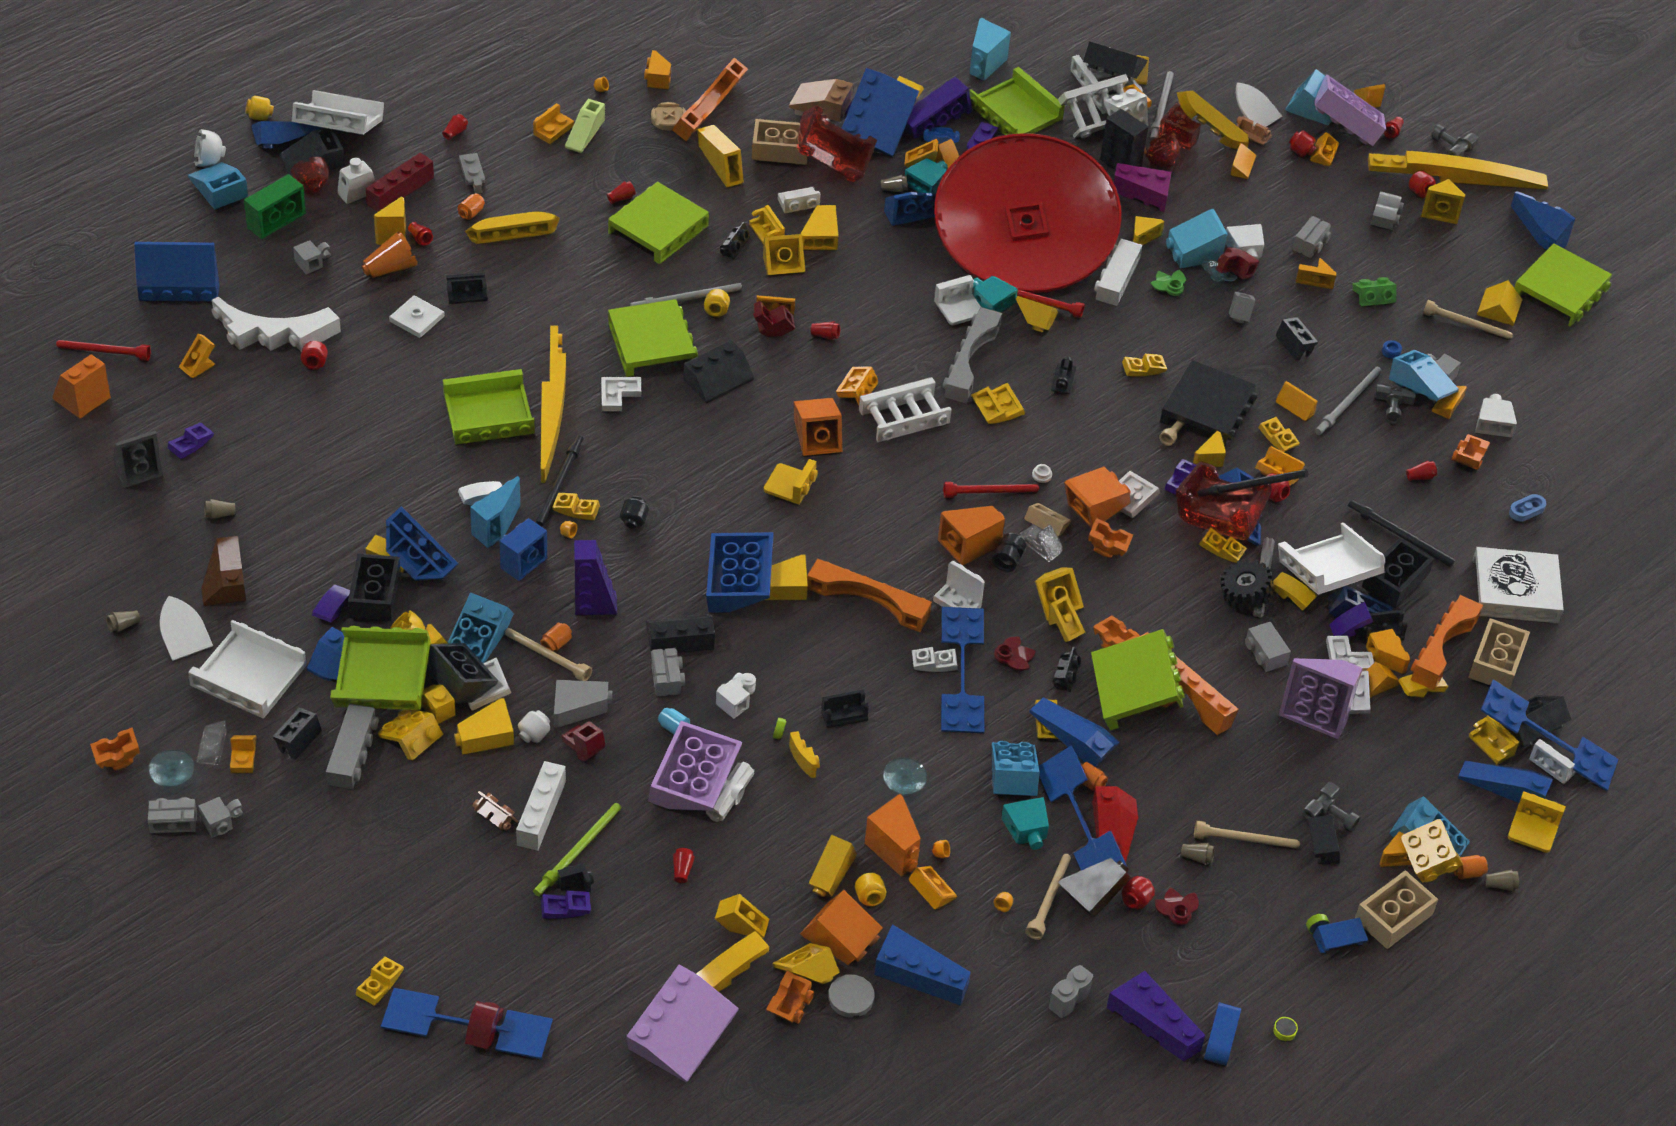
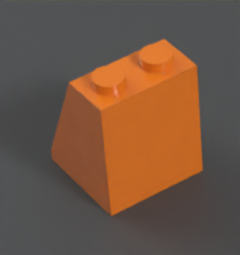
(83, 387)
(818, 426)
(1096, 495)
(970, 532)
(894, 836)
(843, 928)

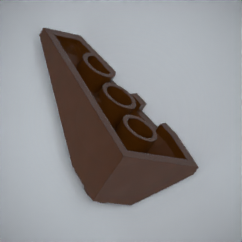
(224, 574)

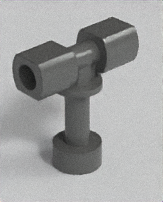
(1458, 145)
(1394, 399)
(1325, 804)

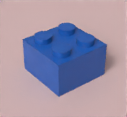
(523, 549)

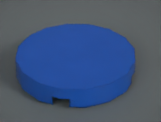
(941, 134)

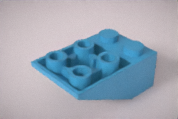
(220, 184)
(1421, 375)
(495, 513)
(481, 625)
(1014, 768)
(1423, 812)

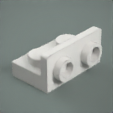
(799, 199)
(1552, 761)

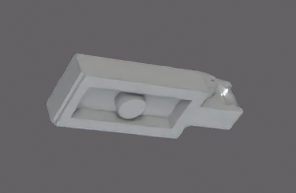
(472, 171)

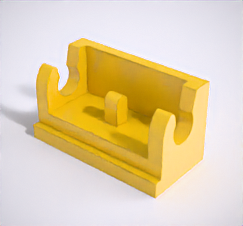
(766, 224)
(1494, 739)

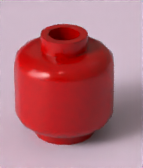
(1302, 143)
(1420, 183)
(314, 355)
(1279, 490)
(1138, 892)

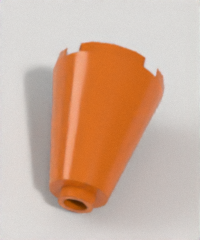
(390, 257)

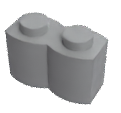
(1386, 210)
(1070, 991)

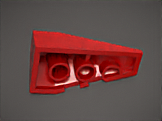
(1117, 813)

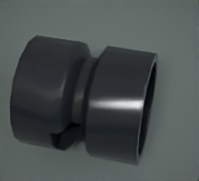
(1008, 552)

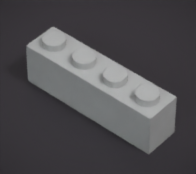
(351, 746)

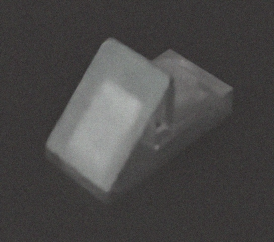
(1042, 541)

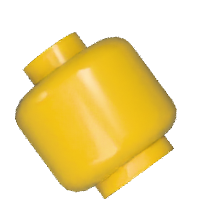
(259, 108)
(716, 303)
(870, 889)

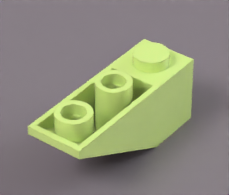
(586, 125)

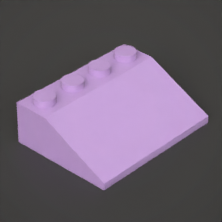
(1350, 111)
(1320, 694)
(693, 769)
(681, 1024)

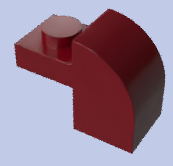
(1238, 262)
(774, 322)
(585, 740)
(483, 1024)

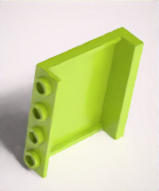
(1018, 105)
(660, 221)
(1564, 282)
(650, 334)
(488, 406)
(382, 668)
(1137, 676)

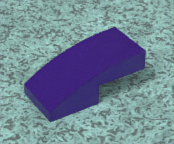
(193, 439)
(1181, 472)
(331, 603)
(1351, 620)
(571, 905)

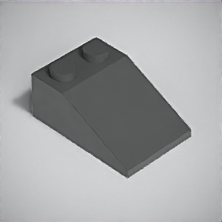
(138, 459)

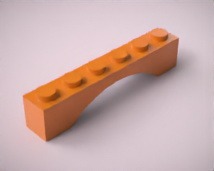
(707, 103)
(831, 580)
(1431, 663)
(1212, 707)

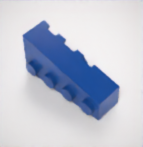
(920, 967)

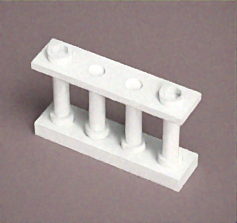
(1087, 77)
(1087, 93)
(901, 395)

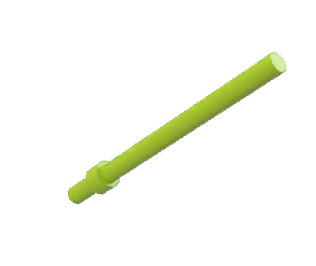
(551, 876)

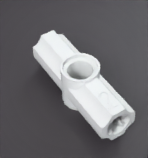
(732, 791)

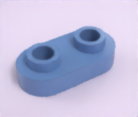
(1527, 507)

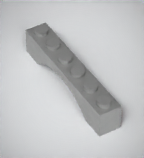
(983, 330)

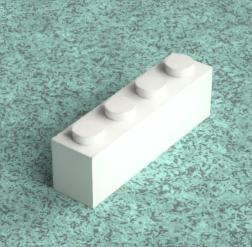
(1118, 272)
(541, 805)

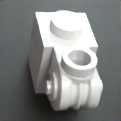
(735, 695)

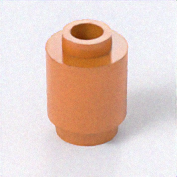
(471, 206)
(556, 637)
(1094, 775)
(1472, 867)

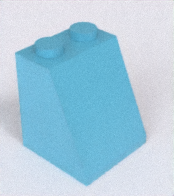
(989, 49)
(1303, 99)
(1197, 240)

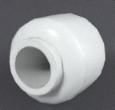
(534, 726)

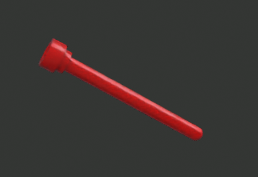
(1075, 309)
(142, 352)
(951, 490)

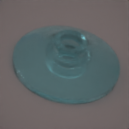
(1210, 266)
(171, 767)
(905, 775)

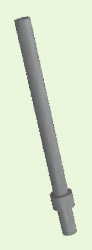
(1162, 104)
(689, 295)
(1329, 420)

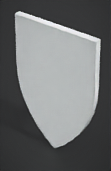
(1256, 105)
(182, 629)

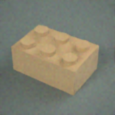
(776, 142)
(1499, 653)
(1396, 909)

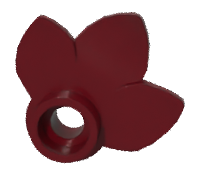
(1014, 654)
(1176, 905)

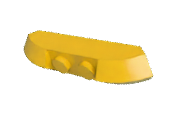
(1206, 114)
(512, 227)

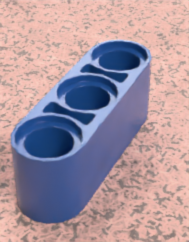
(1222, 1034)

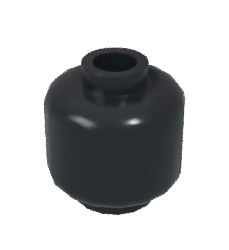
(634, 512)

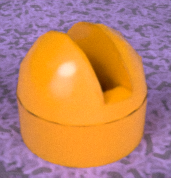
(601, 84)
(568, 529)
(941, 849)
(1003, 901)

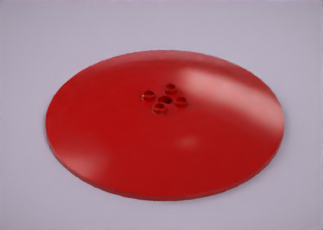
(1036, 179)

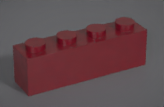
(400, 182)

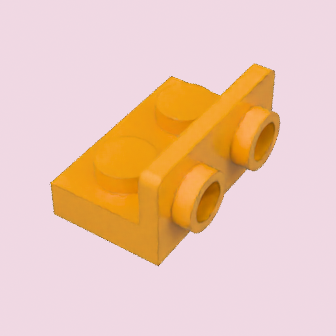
(552, 124)
(857, 383)

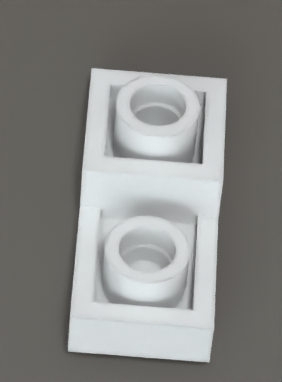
(477, 491)
(931, 661)

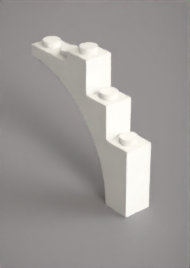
(274, 332)

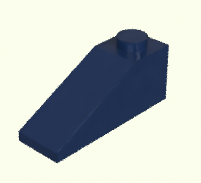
(1347, 598)

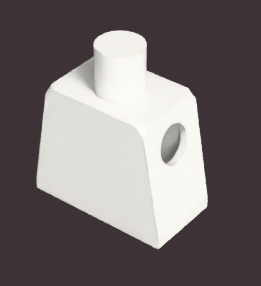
(354, 180)
(1246, 238)
(1496, 417)

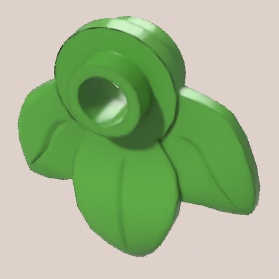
(1171, 284)

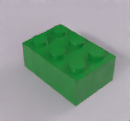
(275, 206)

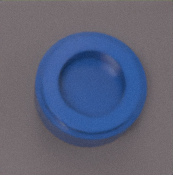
(1391, 349)

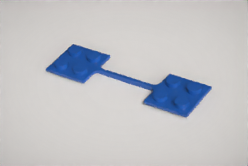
(962, 711)
(1510, 711)
(1060, 777)
(415, 1011)

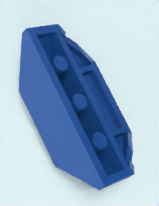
(418, 551)

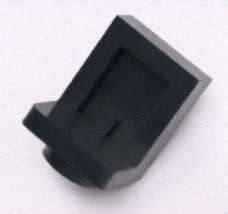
(575, 876)

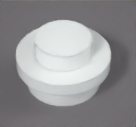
(1042, 473)

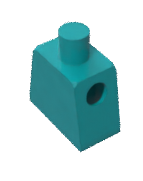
(926, 175)
(994, 293)
(1027, 821)

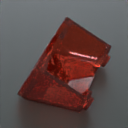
(833, 145)
(1229, 514)

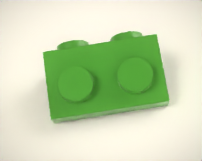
(1375, 292)

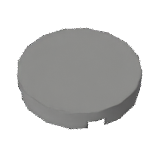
(851, 995)

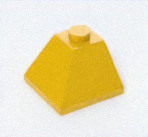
(1037, 314)
(1057, 584)
(810, 962)

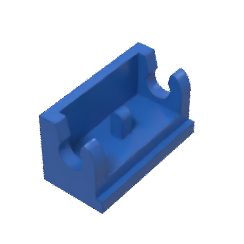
(1340, 934)

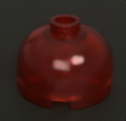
(1163, 150)
(311, 174)

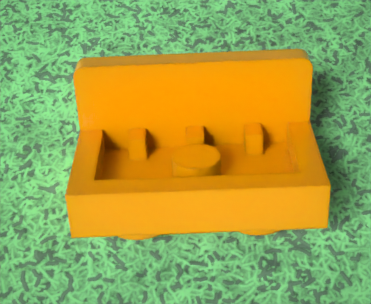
(1279, 463)

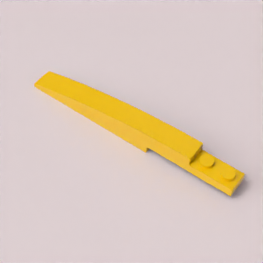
(1458, 169)
(552, 402)

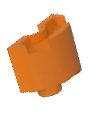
(1471, 451)
(1108, 541)
(1113, 632)
(116, 752)
(791, 998)

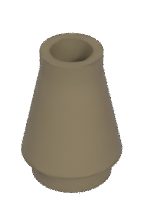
(895, 184)
(218, 509)
(121, 620)
(1200, 852)
(1503, 880)

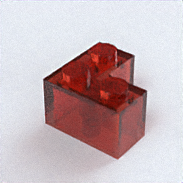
(1179, 123)

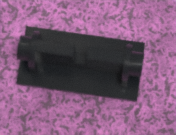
(735, 241)
(1064, 376)
(1067, 669)

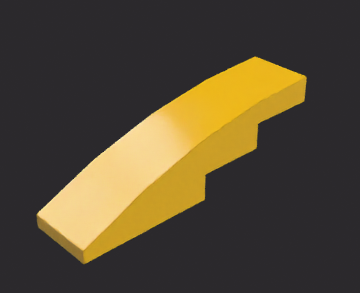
(734, 961)

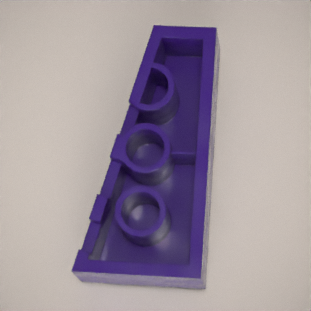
(939, 107)
(592, 584)
(1153, 1011)

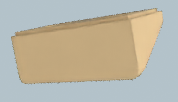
(1043, 516)

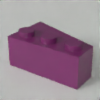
(1143, 184)

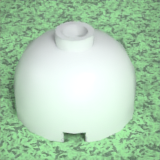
(208, 149)

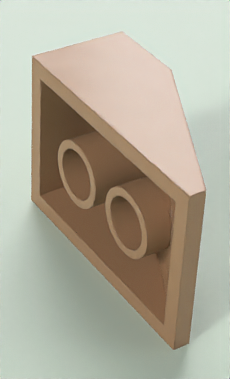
(830, 95)

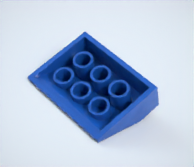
(880, 110)
(176, 271)
(739, 570)

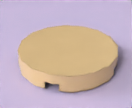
(666, 115)

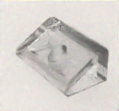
(212, 743)

